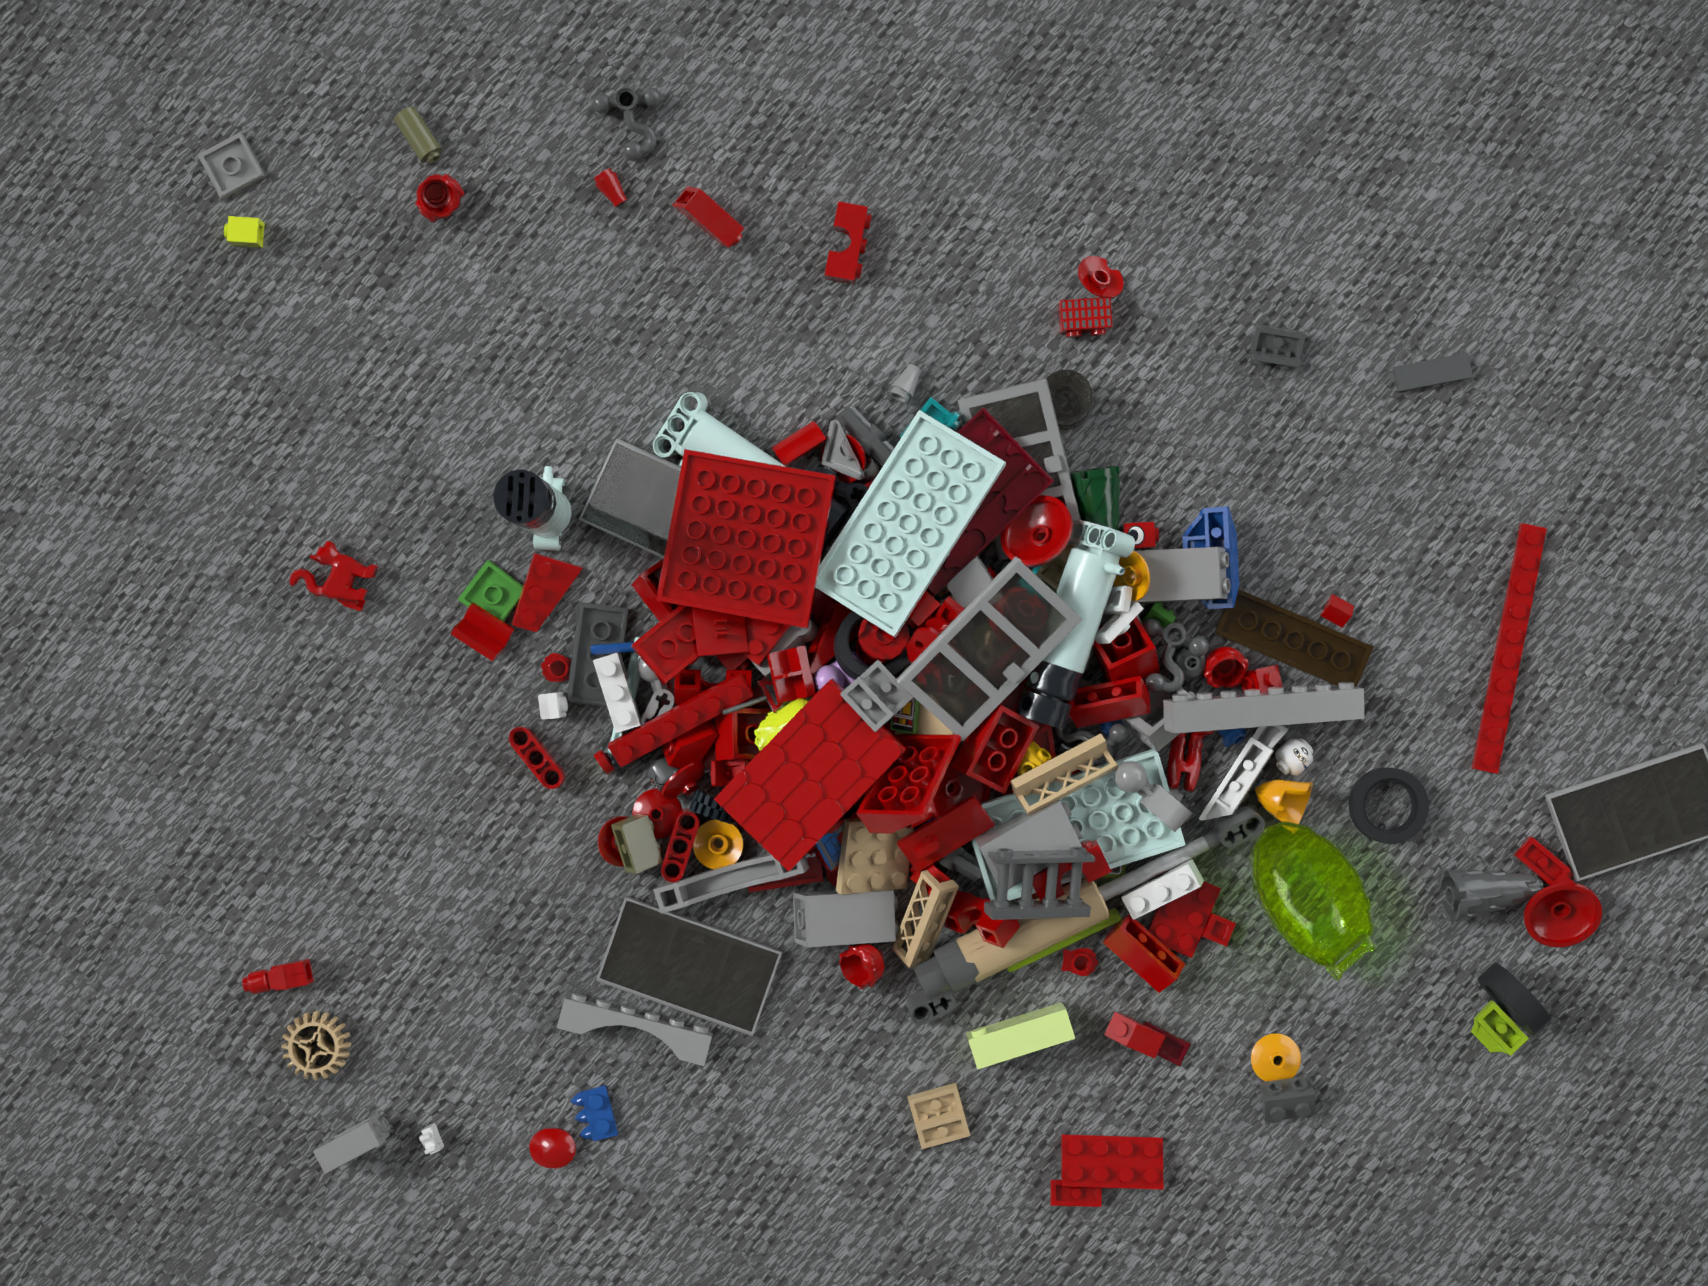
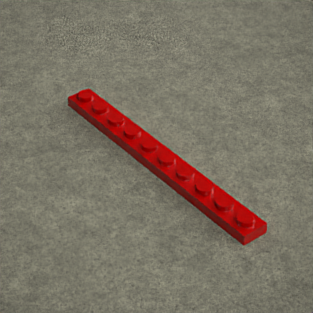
(1509, 648)

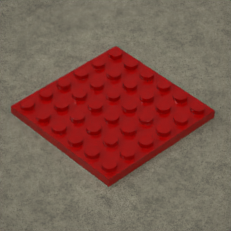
(746, 538)

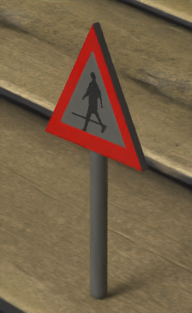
(769, 695)

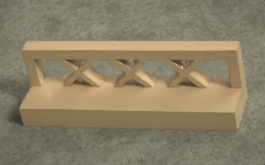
(1061, 766)
(927, 926)

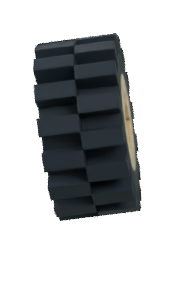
(706, 805)

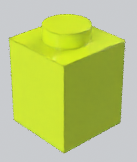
(244, 231)

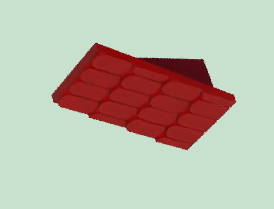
(809, 776)

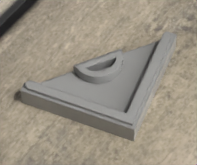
(839, 453)

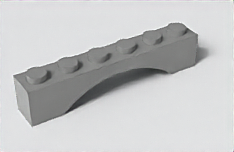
(723, 880)
(686, 1042)

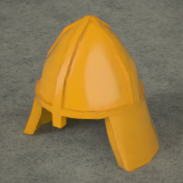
(1284, 798)

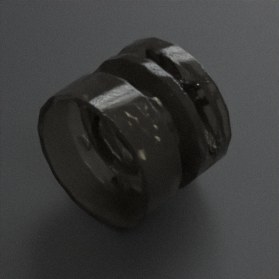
(1077, 390)

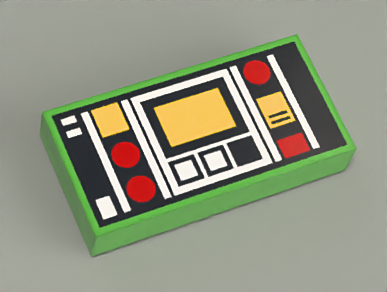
(907, 718)

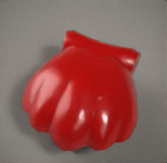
(556, 667)
(1079, 961)

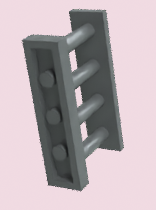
(1049, 905)

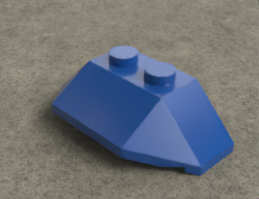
(1216, 529)

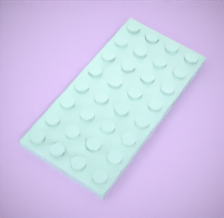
(907, 523)
(1103, 814)

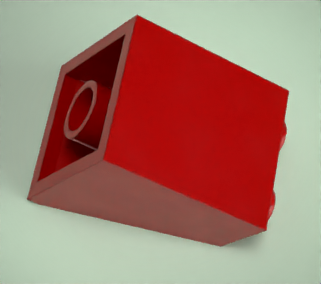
(1127, 655)

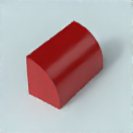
(799, 444)

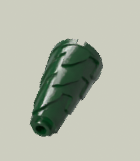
(1098, 495)

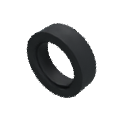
(846, 659)
(1418, 812)
(1514, 998)

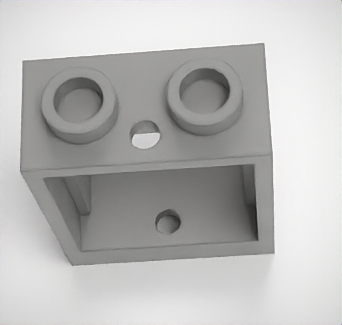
(1154, 736)
(352, 1142)

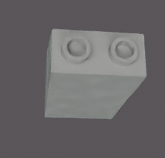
(1186, 574)
(1038, 832)
(844, 919)

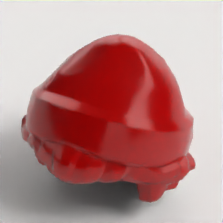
(1225, 667)
(862, 964)

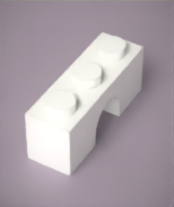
(616, 692)
(1162, 890)

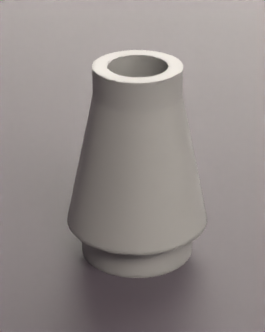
(905, 384)

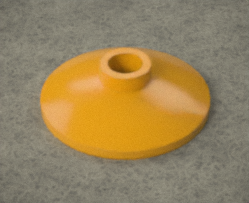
(1135, 575)
(708, 853)
(1270, 1047)

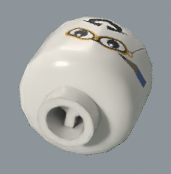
(1294, 756)

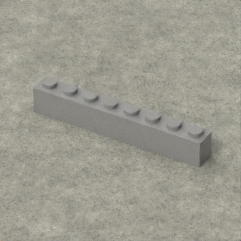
(1264, 708)

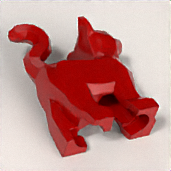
(341, 579)

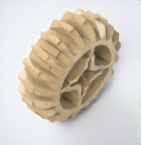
(305, 1043)

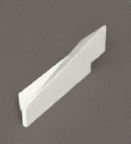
(1243, 772)

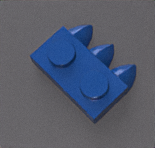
(597, 1113)

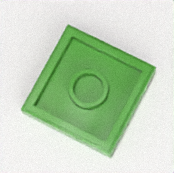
(493, 591)

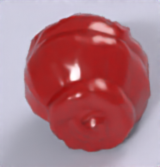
(438, 197)

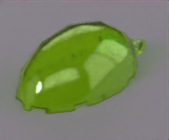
(1311, 896)

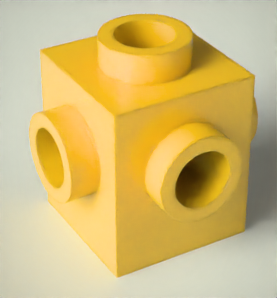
(1033, 758)

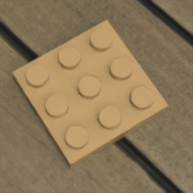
(871, 860)

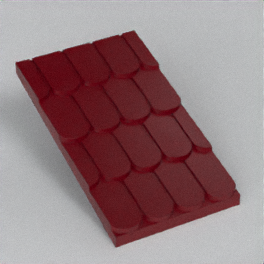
(1010, 495)

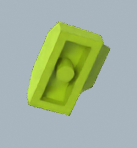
(1497, 1030)

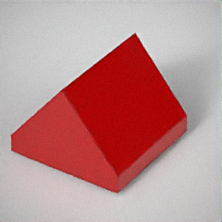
(1337, 611)

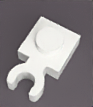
(431, 1139)

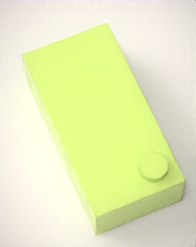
(1020, 1035)

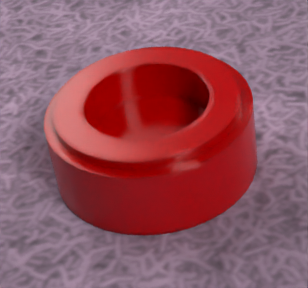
(604, 761)

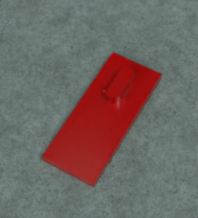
(945, 833)

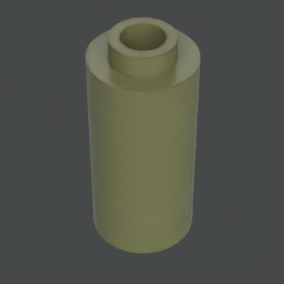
(418, 135)

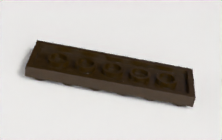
(1293, 640)

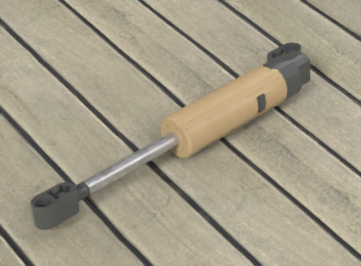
(973, 960)

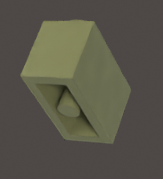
(637, 843)

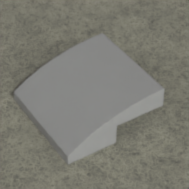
(876, 696)

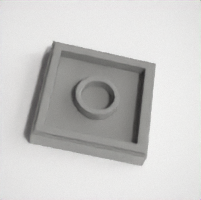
(231, 165)

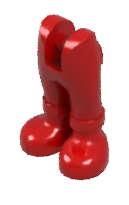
(1190, 765)

